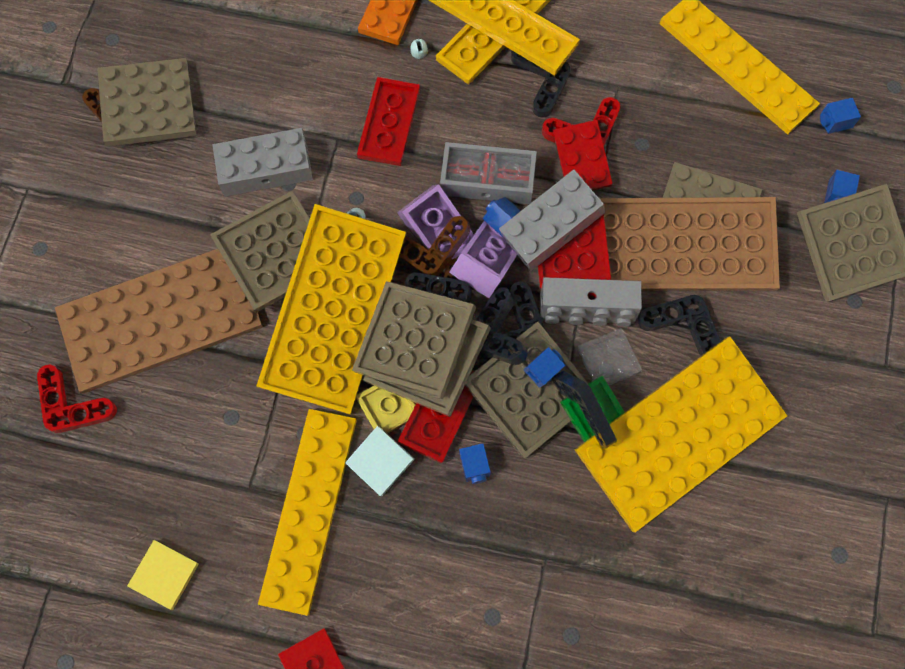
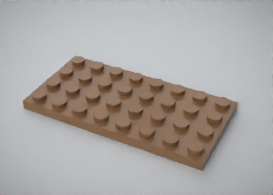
(693, 243)
(154, 320)

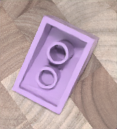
(429, 215)
(484, 260)

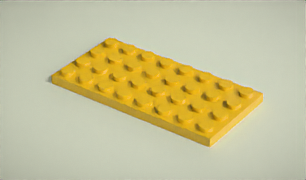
(329, 308)
(682, 433)

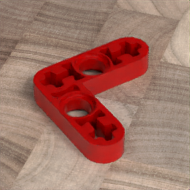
(600, 116)
(61, 409)

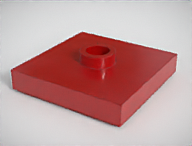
(312, 653)

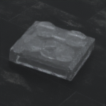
(610, 357)

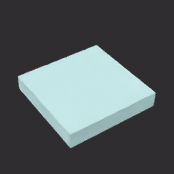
(379, 461)

